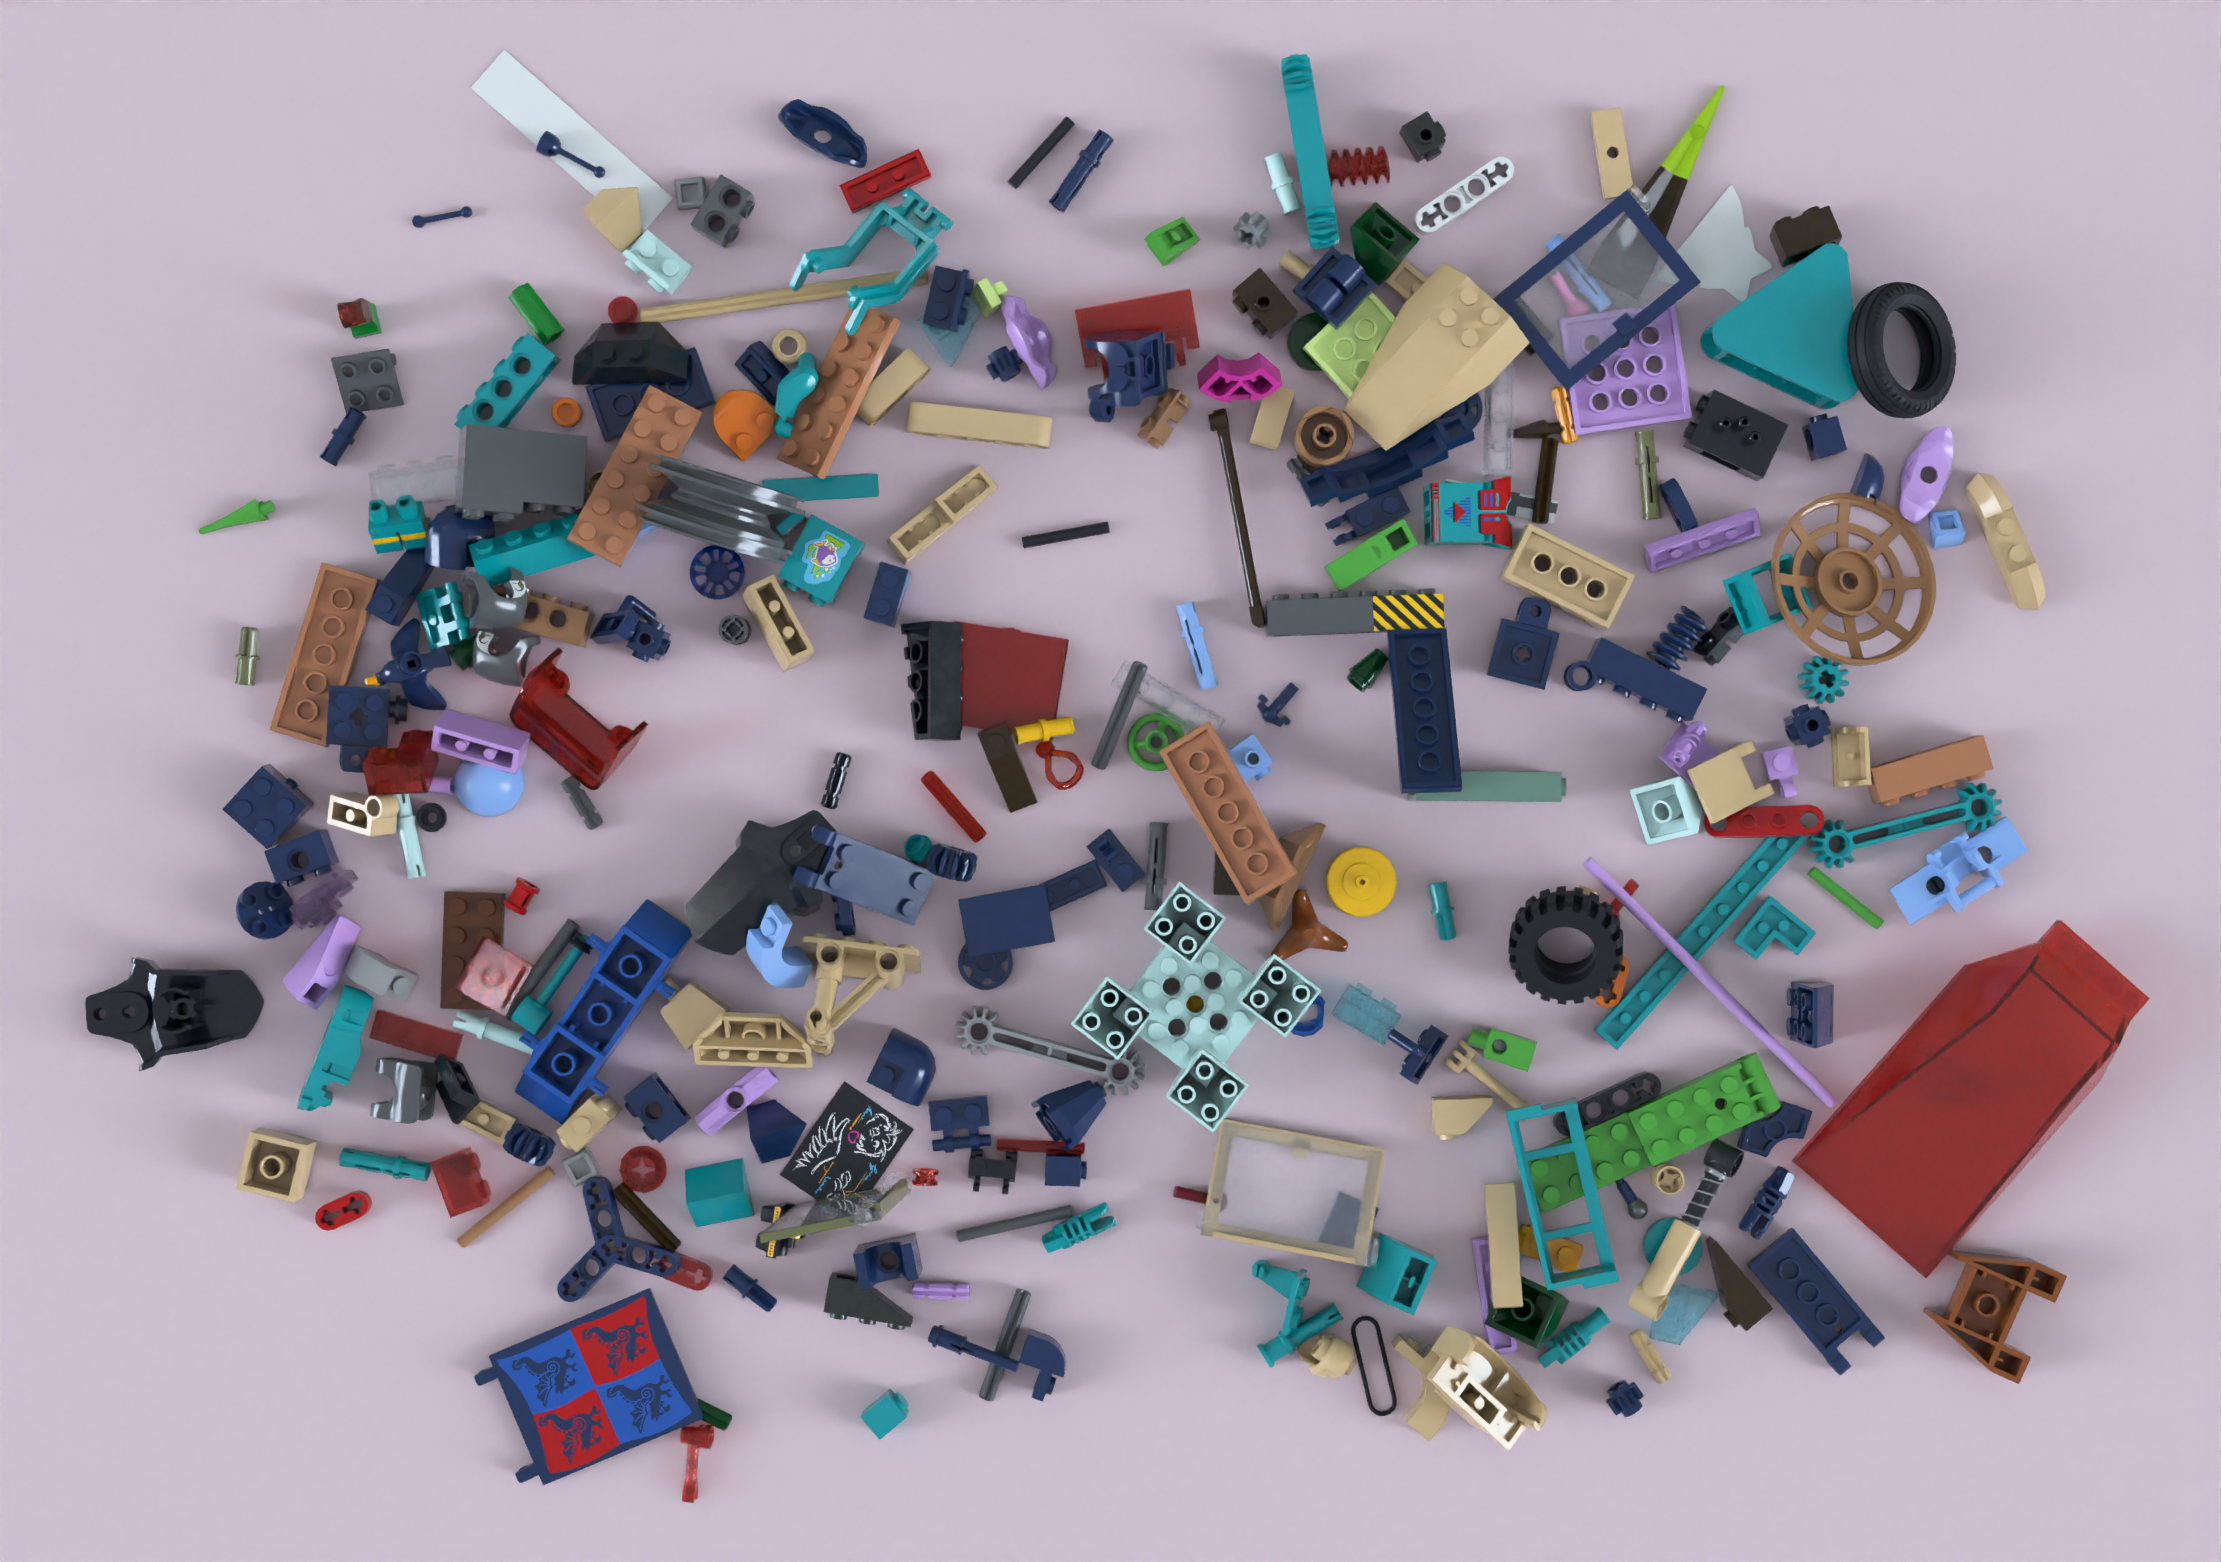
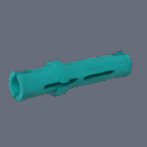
(390, 1165)

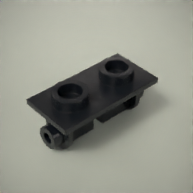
(1713, 644)

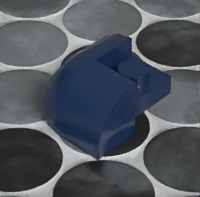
(449, 539)
(904, 1068)

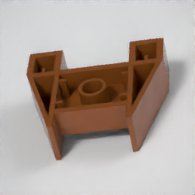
(1988, 1303)

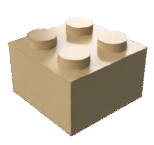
(276, 1164)

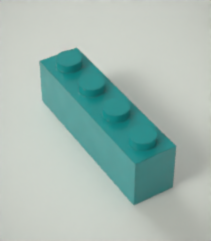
(528, 550)

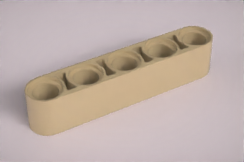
(979, 425)

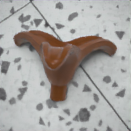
(1307, 931)

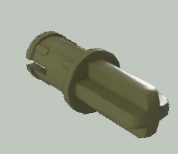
(247, 656)

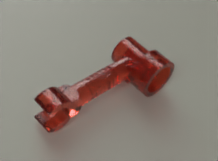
(695, 1438)

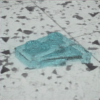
(948, 342)
(1682, 1313)

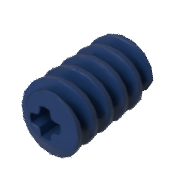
(1678, 639)

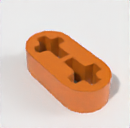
(1617, 986)

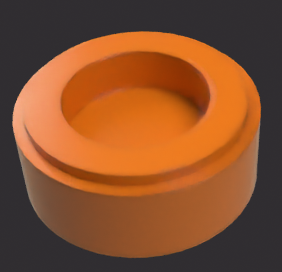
(566, 412)

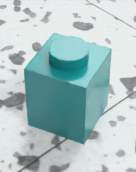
(885, 1413)

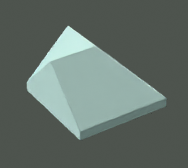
(1667, 809)

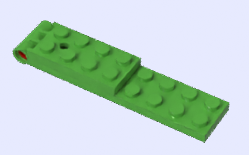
(1659, 1130)

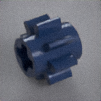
(1004, 364)
(1624, 1398)

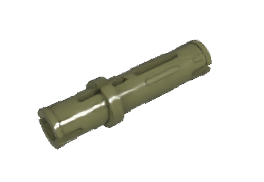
(1645, 443)

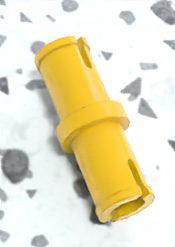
(1043, 730)

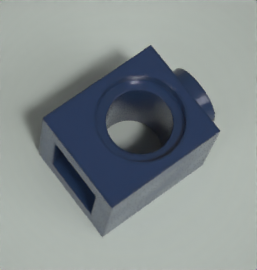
(1823, 436)
(1064, 1169)

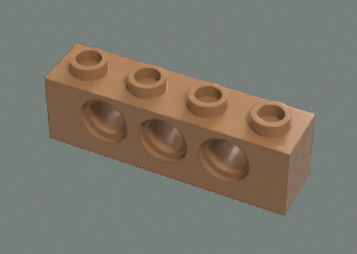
(577, 624)

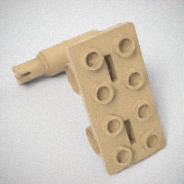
(850, 961)

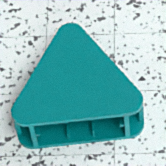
(1793, 331)

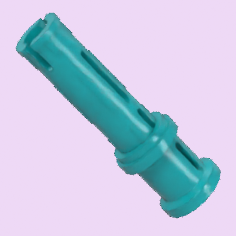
(1287, 1344)

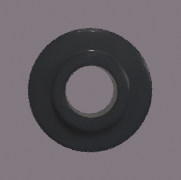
(398, 709)
(422, 817)

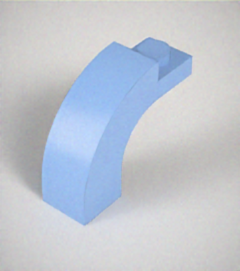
(777, 964)

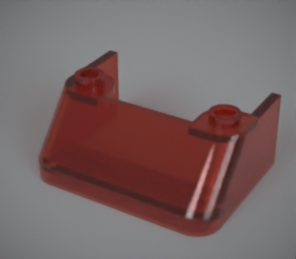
(567, 729)

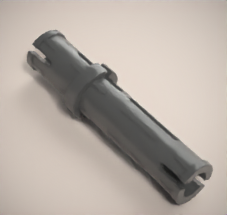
(1159, 832)

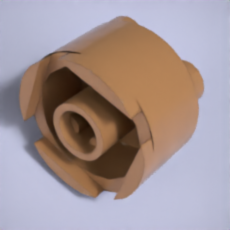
(1330, 422)

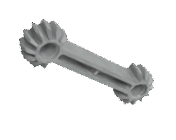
(1048, 1050)

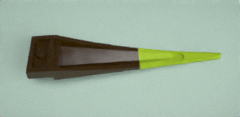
(1670, 179)

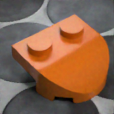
(743, 421)

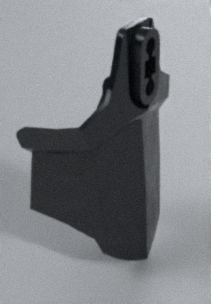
(754, 878)
(175, 1009)

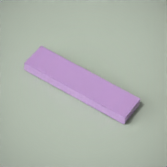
(1702, 540)
(1499, 1341)

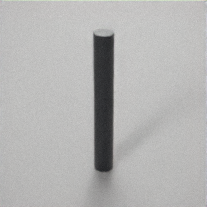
(1041, 152)
(1065, 534)

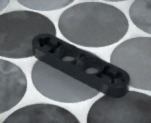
(1608, 1107)

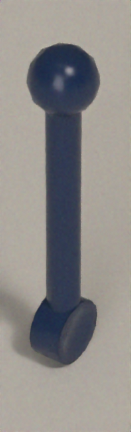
(419, 221)

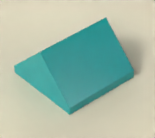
(718, 1192)

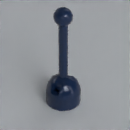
(550, 146)

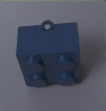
(268, 806)

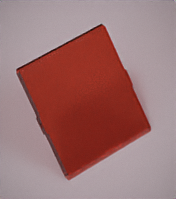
(1009, 676)

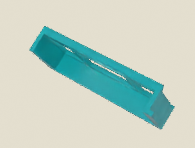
(1589, 1276)

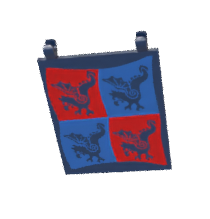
(594, 1387)

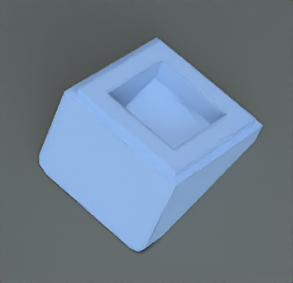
(1946, 528)

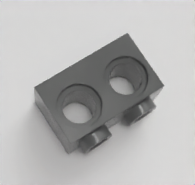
(715, 208)

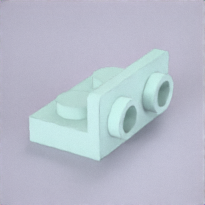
(658, 262)

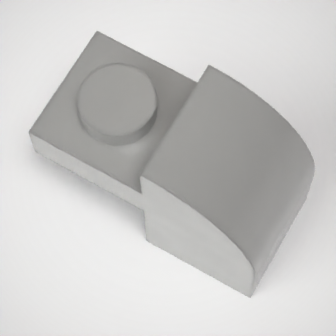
(379, 975)

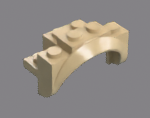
(1484, 1387)

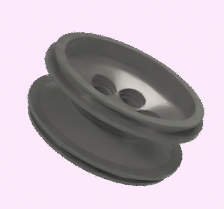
(720, 510)

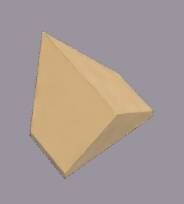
(616, 216)

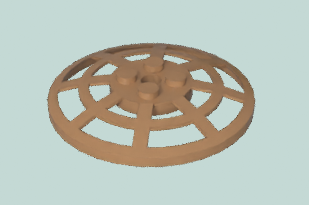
(1864, 575)

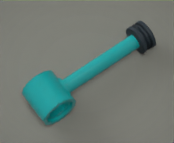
(532, 1012)

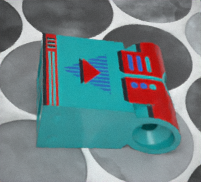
(1468, 513)

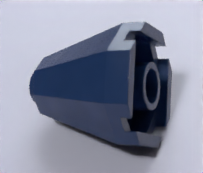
(1070, 1111)

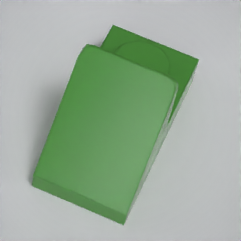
(1171, 240)

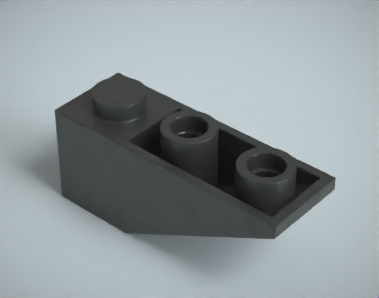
(869, 1305)

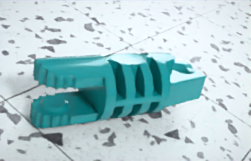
(1078, 1228)

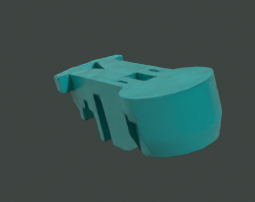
(338, 1048)

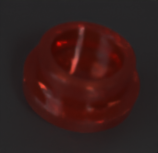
(622, 310)

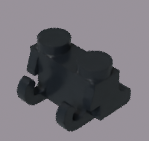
(992, 1168)

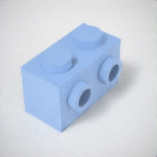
(1251, 758)

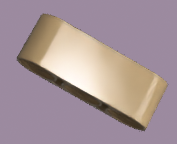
(892, 386)

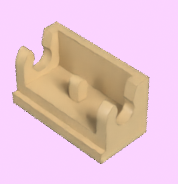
(1850, 756)

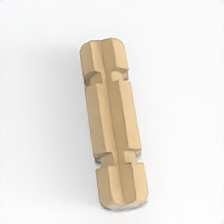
(1650, 1355)

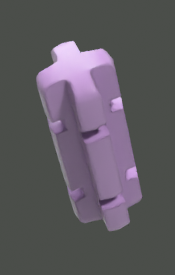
(940, 1290)

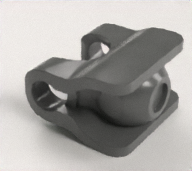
(414, 1090)

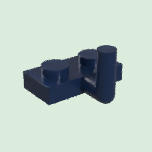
(621, 624)
(1420, 1054)

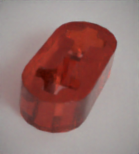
(687, 1280)

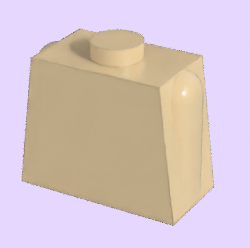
(588, 1122)

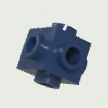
(658, 644)
(1797, 728)

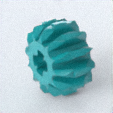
(1831, 687)

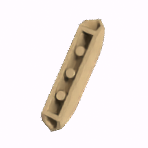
(2006, 541)

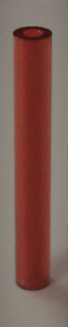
(1037, 1146)

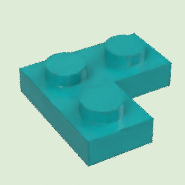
(1770, 922)

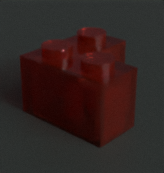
(403, 768)

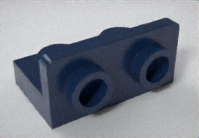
(947, 299)

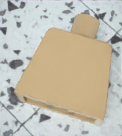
(690, 1011)

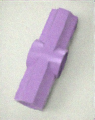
(722, 1110)

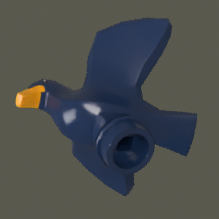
(411, 668)

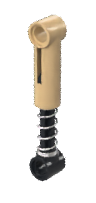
(1652, 1293)

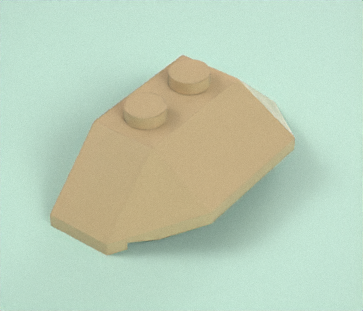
(752, 1041)

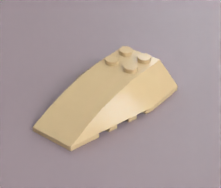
(1434, 357)

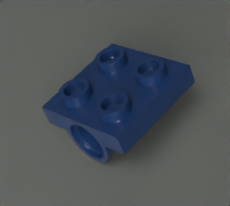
(1335, 287)

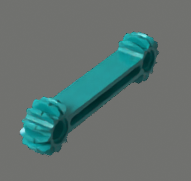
(1309, 151)
(1907, 825)

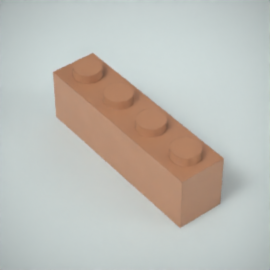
(1928, 769)

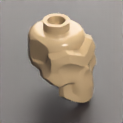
(1328, 1356)

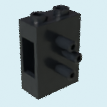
(1734, 435)

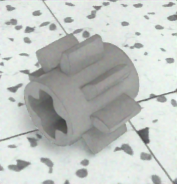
(1252, 230)

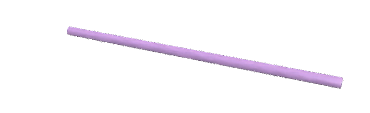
(1711, 983)

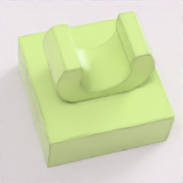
(988, 296)

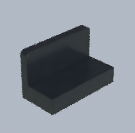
(455, 1088)

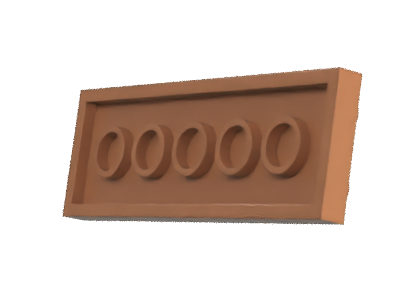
(838, 394)
(610, 516)
(324, 652)
(1228, 813)

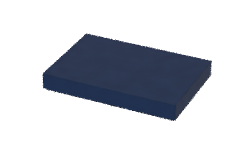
(1006, 920)

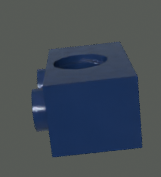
(284, 858)
(672, 1115)

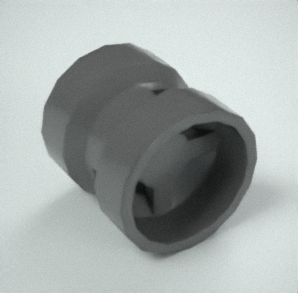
(737, 627)

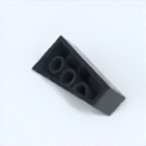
(935, 678)

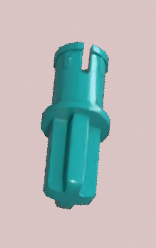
(1442, 910)

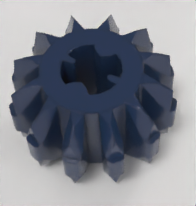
(951, 862)
(529, 1144)

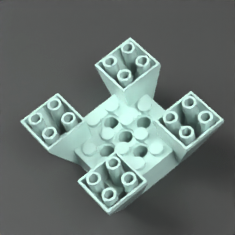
(1205, 1083)

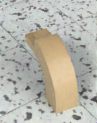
(1430, 1409)

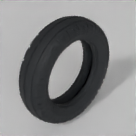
(1868, 357)

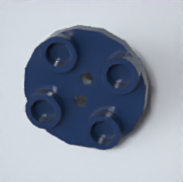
(261, 897)

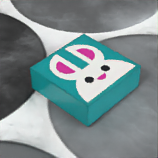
(790, 523)

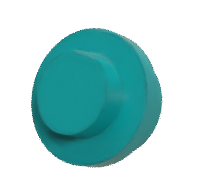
(917, 847)

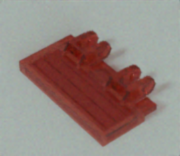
(1158, 312)

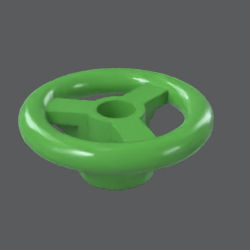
(1134, 745)

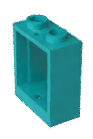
(1747, 600)

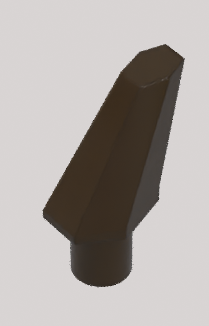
(1538, 430)

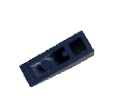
(399, 587)

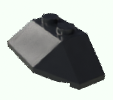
(630, 355)

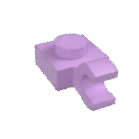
(1780, 765)

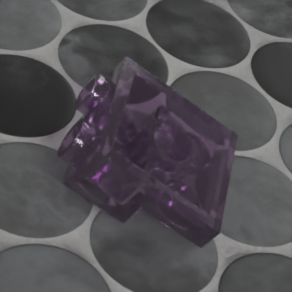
(321, 902)

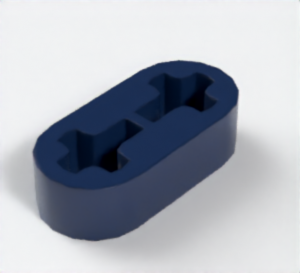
(1678, 505)

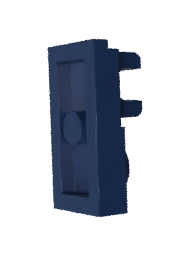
(1115, 860)

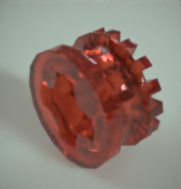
(925, 1175)

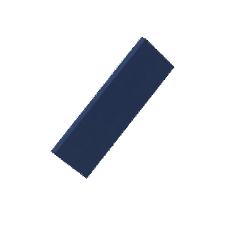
(1424, 711)

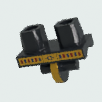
(770, 1214)

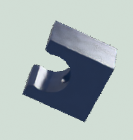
(873, 1270)

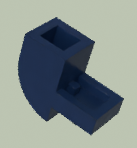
(1044, 1354)

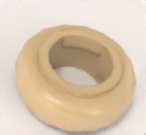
(786, 334)

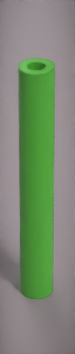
(1845, 897)

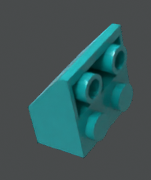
(1398, 1274)

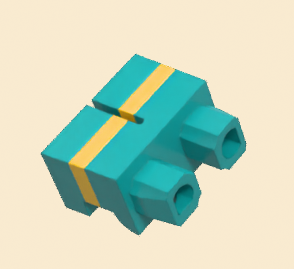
(397, 524)

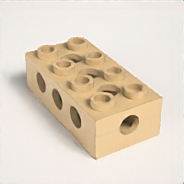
(1584, 567)

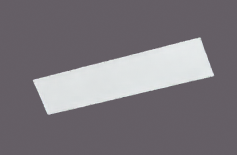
(537, 109)

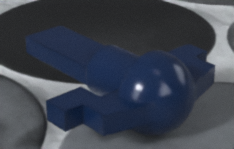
(1270, 713)

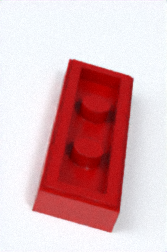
(885, 181)

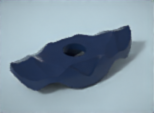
(805, 120)

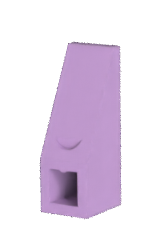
(323, 962)

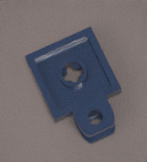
(1529, 632)
(357, 738)

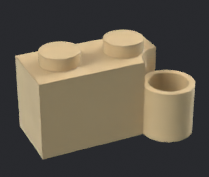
(364, 813)

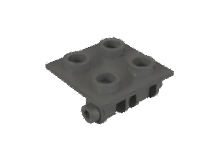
(368, 380)

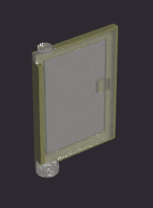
(840, 1211)

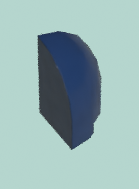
(1869, 479)

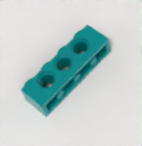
(523, 385)

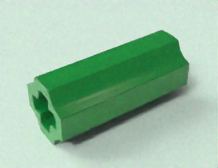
(536, 313)

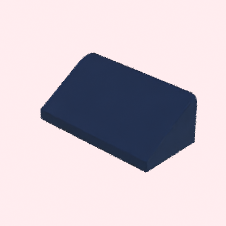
(762, 369)

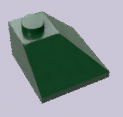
(1380, 242)
(1534, 1320)

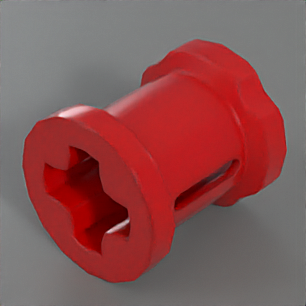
(521, 896)

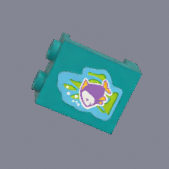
(820, 560)

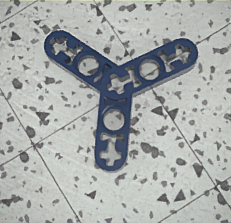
(601, 1253)

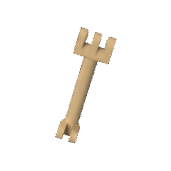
(1465, 1061)

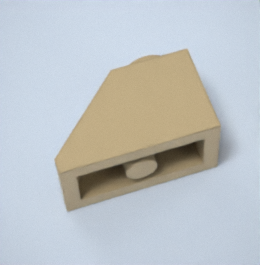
(1457, 1114)

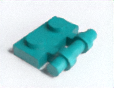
(437, 618)

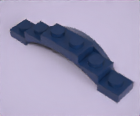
(1386, 470)

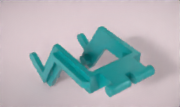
(908, 222)

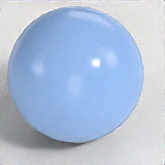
(487, 789)

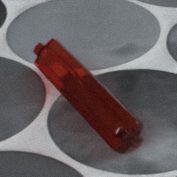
(953, 806)

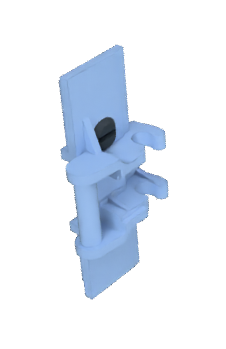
(1954, 861)

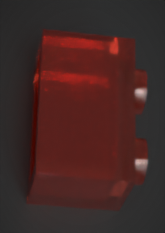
(461, 1181)

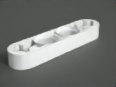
(1465, 198)

